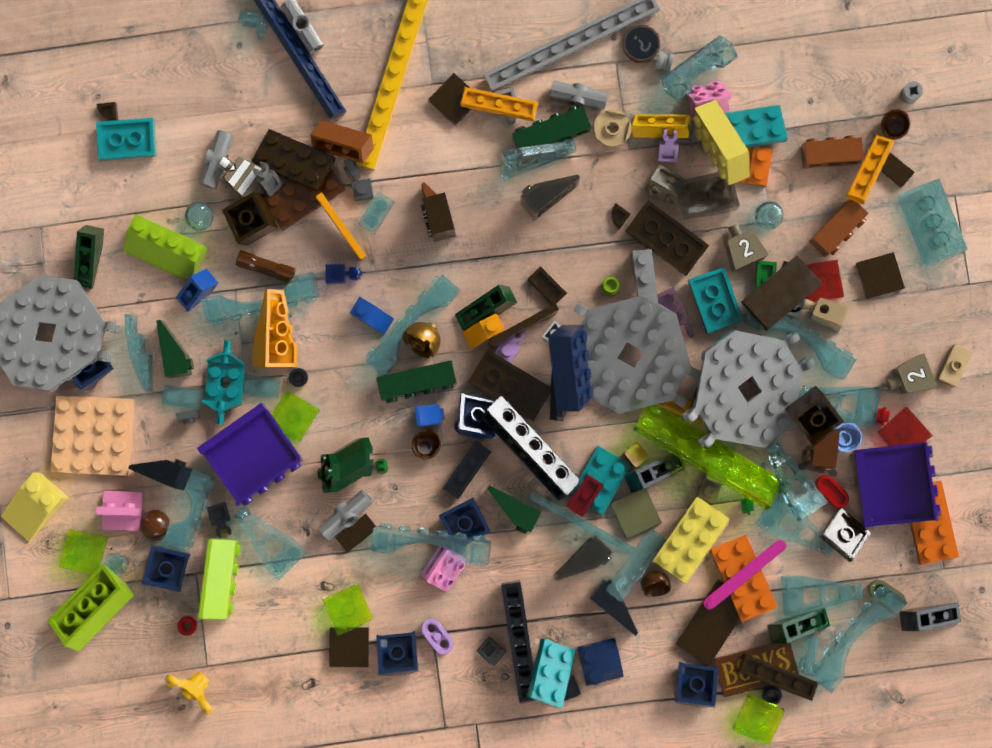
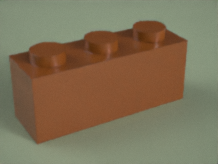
(342, 141)
(832, 152)
(839, 228)

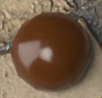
(895, 124)
(426, 444)
(154, 525)
(655, 584)

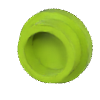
(610, 285)

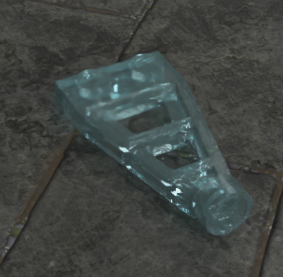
(512, 159)
(866, 405)
(802, 505)
(771, 519)
(286, 559)
(794, 598)

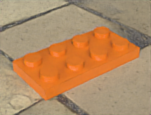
(935, 539)
(754, 595)

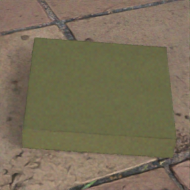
(636, 513)

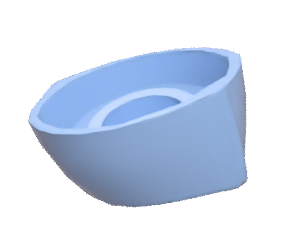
(849, 438)

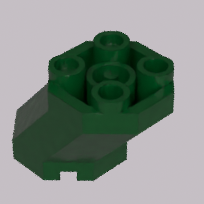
(346, 465)

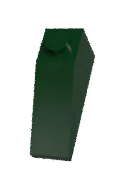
(88, 254)
(492, 302)
(174, 357)
(518, 512)
(797, 626)

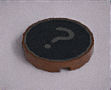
(641, 43)

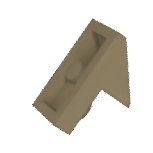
(709, 489)

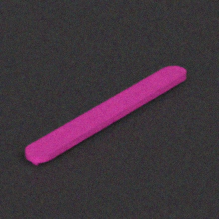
(744, 574)

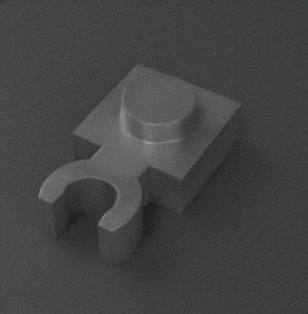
(269, 179)

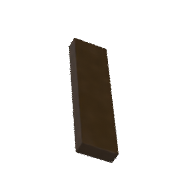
(523, 326)
(778, 677)

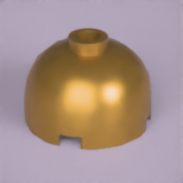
(423, 338)

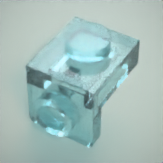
(252, 19)

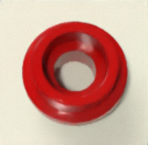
(882, 416)
(181, 625)

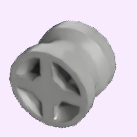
(664, 61)
(908, 96)

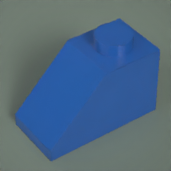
(196, 288)
(371, 315)
(429, 415)

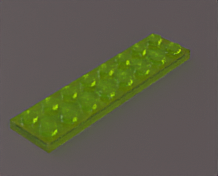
(716, 460)

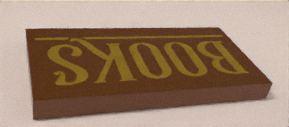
(736, 683)

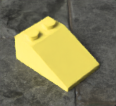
(33, 505)

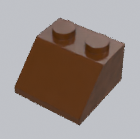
(822, 453)

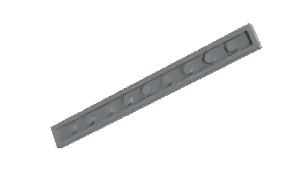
(570, 43)

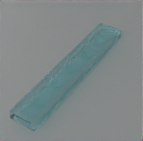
(581, 522)

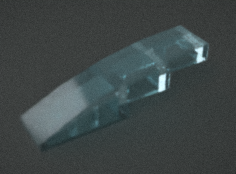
(140, 359)
(636, 565)

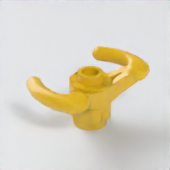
(192, 689)

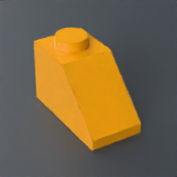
(483, 331)

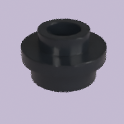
(292, 375)
(773, 700)

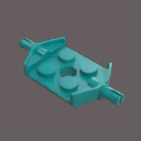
(220, 367)

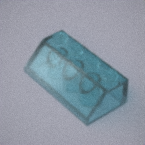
(932, 222)

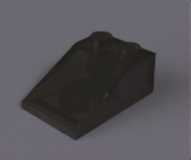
(546, 194)
(706, 196)
(587, 557)

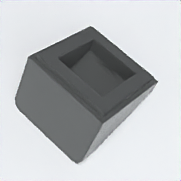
(491, 651)

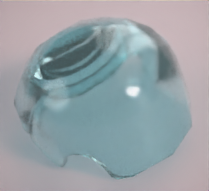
(768, 214)
(199, 215)

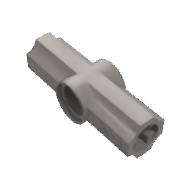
(307, 34)
(578, 95)
(219, 149)
(345, 514)

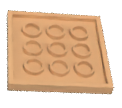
(92, 435)

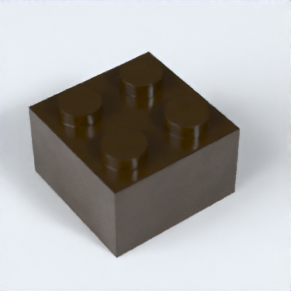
(439, 217)
(250, 218)
(814, 415)

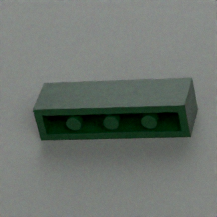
(553, 130)
(416, 380)

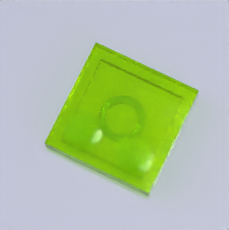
(294, 415)
(83, 551)
(348, 609)
(758, 719)

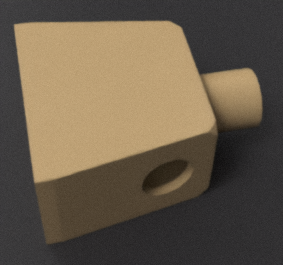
(834, 314)

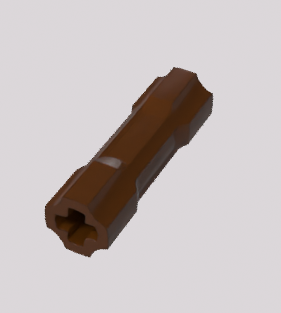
(252, 262)

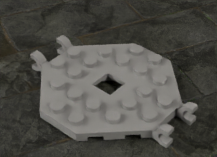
(75, 338)
(729, 365)
(658, 370)

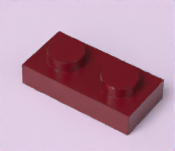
(585, 495)

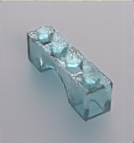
(713, 55)
(182, 534)

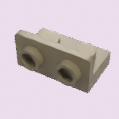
(663, 187)

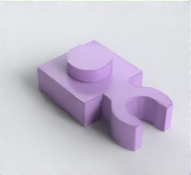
(668, 148)
(509, 349)

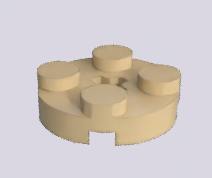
(621, 123)

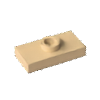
(954, 365)

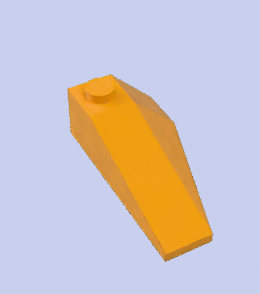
(273, 337)

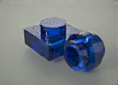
(337, 273)

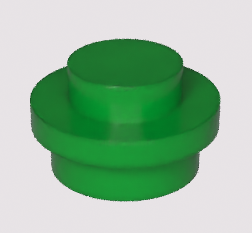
(747, 506)

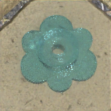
(116, 567)

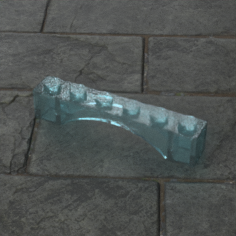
(439, 295)
(219, 308)
(833, 360)
(470, 550)
(883, 606)

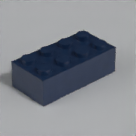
(570, 367)

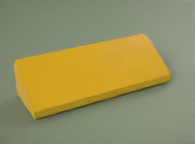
(653, 125)

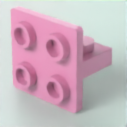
(708, 93)
(121, 510)
(443, 569)

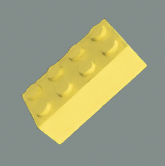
(721, 142)
(691, 540)

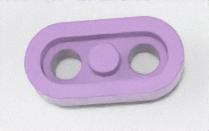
(437, 636)

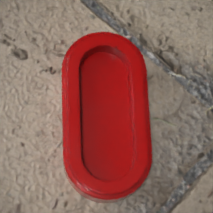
(832, 491)

